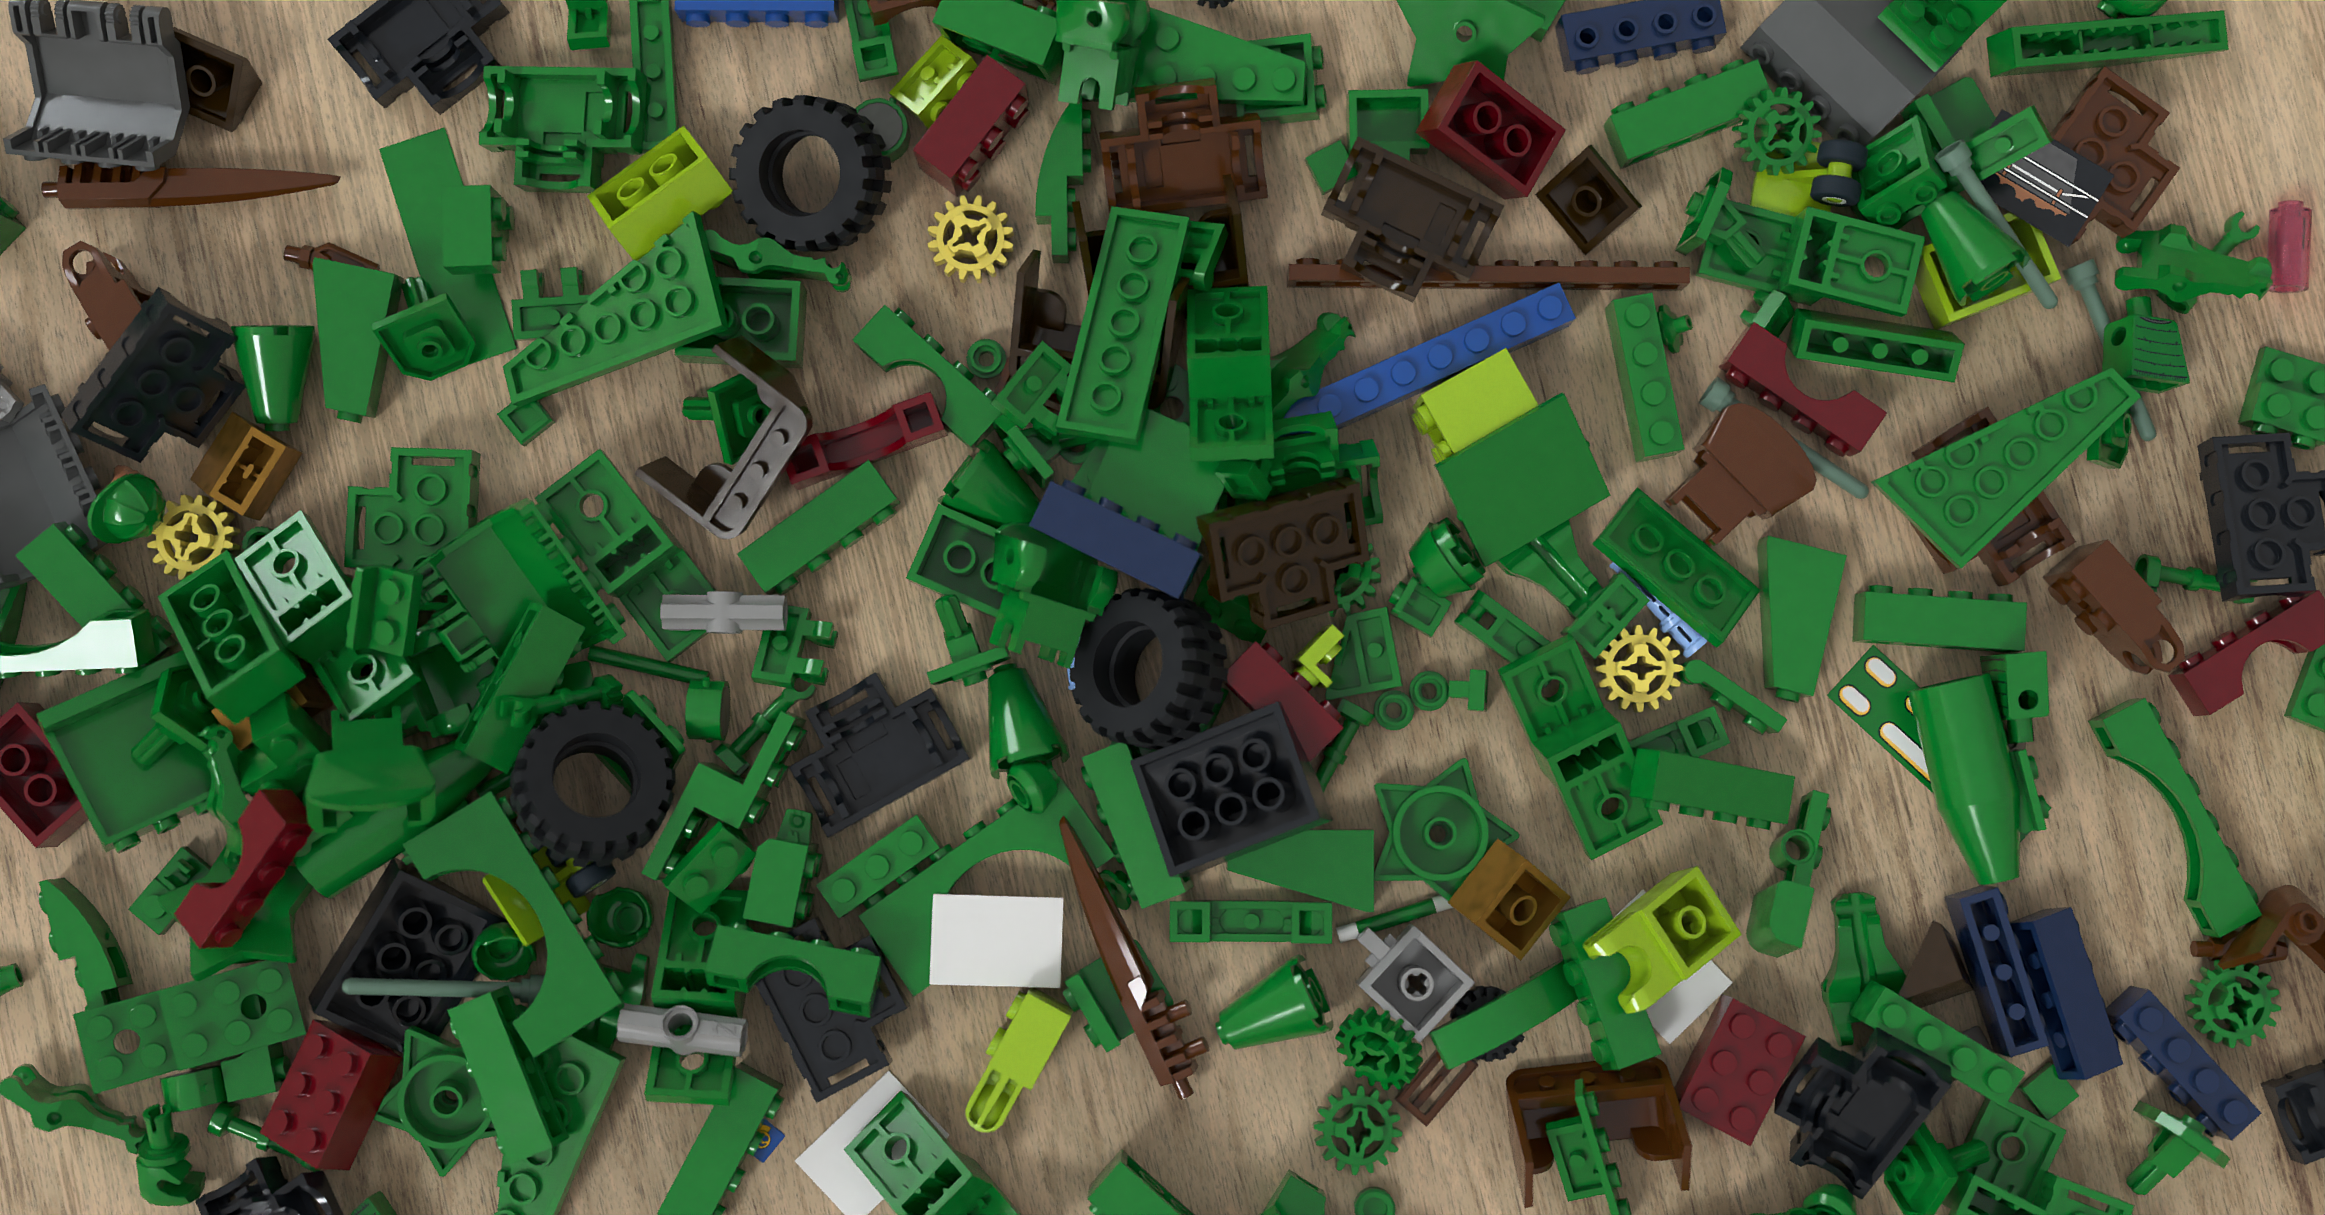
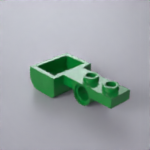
(1388, 119)
(1782, 910)

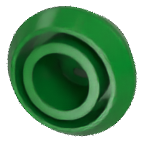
(1033, 785)
(1831, 1200)

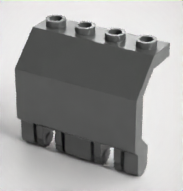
(1841, 63)
(98, 86)
(40, 481)

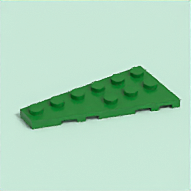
(1243, 71)
(635, 315)
(581, 1082)

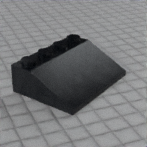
(1230, 791)
(402, 933)

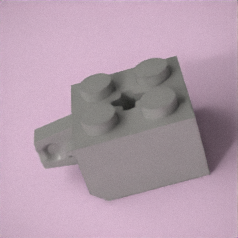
(1413, 954)

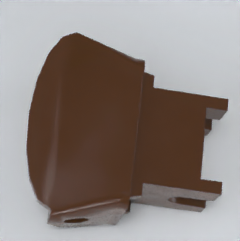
(1743, 471)

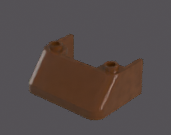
(2286, 912)
(1632, 1104)

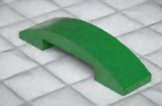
(871, 44)
(1687, 736)
(1251, 921)
(1504, 1017)

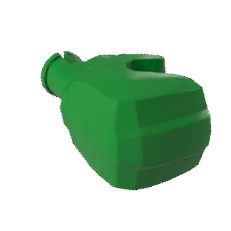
(161, 1167)

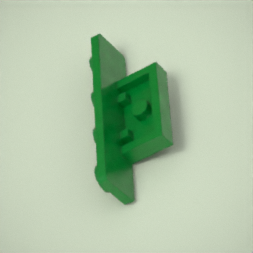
(1582, 1156)

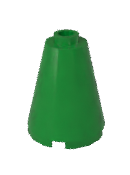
(1970, 247)
(274, 370)
(990, 490)
(1019, 722)
(1276, 1009)

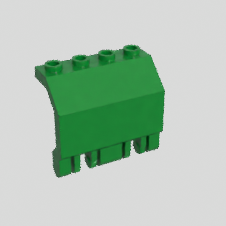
(496, 575)

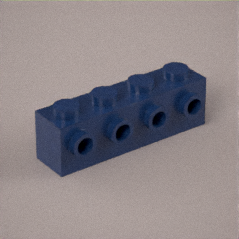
(1638, 31)
(1117, 540)
(1997, 970)
(2067, 994)
(2181, 1063)

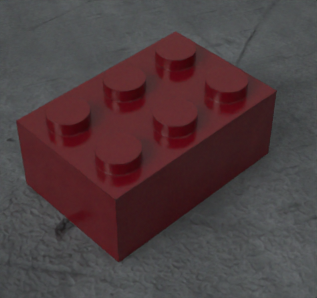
(973, 127)
(1490, 130)
(1262, 681)
(33, 782)
(1737, 1069)
(330, 1095)

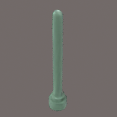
(1958, 163)
(2083, 279)
(1719, 396)
(524, 990)

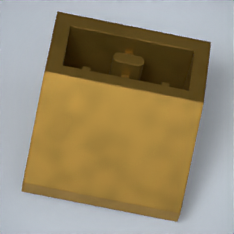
(245, 467)

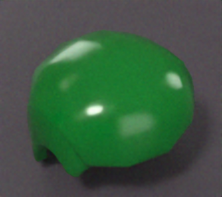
(620, 918)
(501, 954)

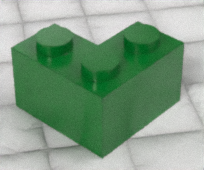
(474, 229)
(283, 748)

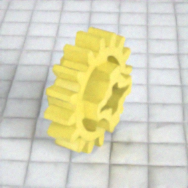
(984, 231)
(196, 520)
(1639, 685)

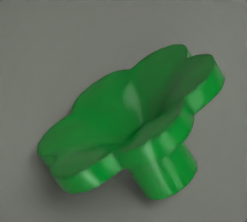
(1672, 328)
(1117, 887)

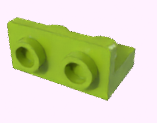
(934, 80)
(1320, 650)

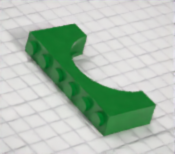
(904, 918)
(575, 982)

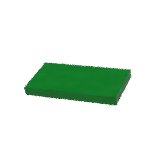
(1676, 567)

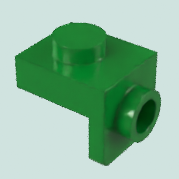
(588, 24)
(1418, 606)

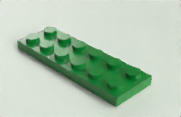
(1123, 326)

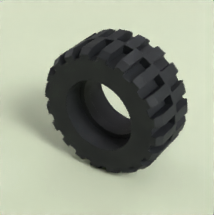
(761, 173)
(1188, 677)
(604, 734)

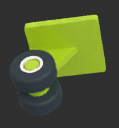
(1819, 184)
(574, 886)

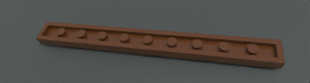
(1508, 275)

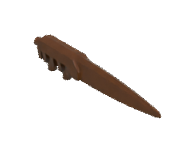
(125, 187)
(1131, 978)

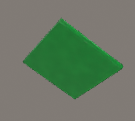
(1159, 478)
(1523, 479)

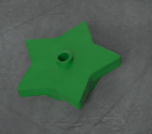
(1495, 27)
(1443, 802)
(266, 936)
(421, 1103)

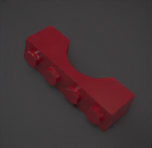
(1759, 364)
(883, 436)
(2215, 677)
(272, 834)

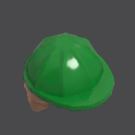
(126, 508)

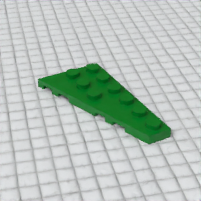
(1987, 478)

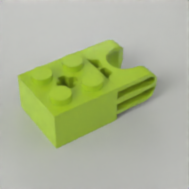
(1665, 936)
(1017, 1057)

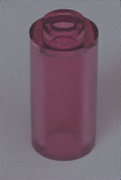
(2289, 246)

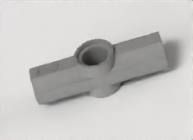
(724, 612)
(657, 1025)

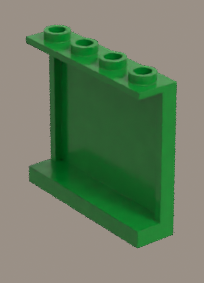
(94, 747)

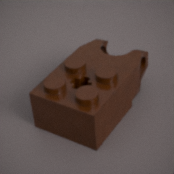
(105, 292)
(2114, 606)

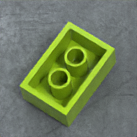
(659, 192)
(1939, 298)

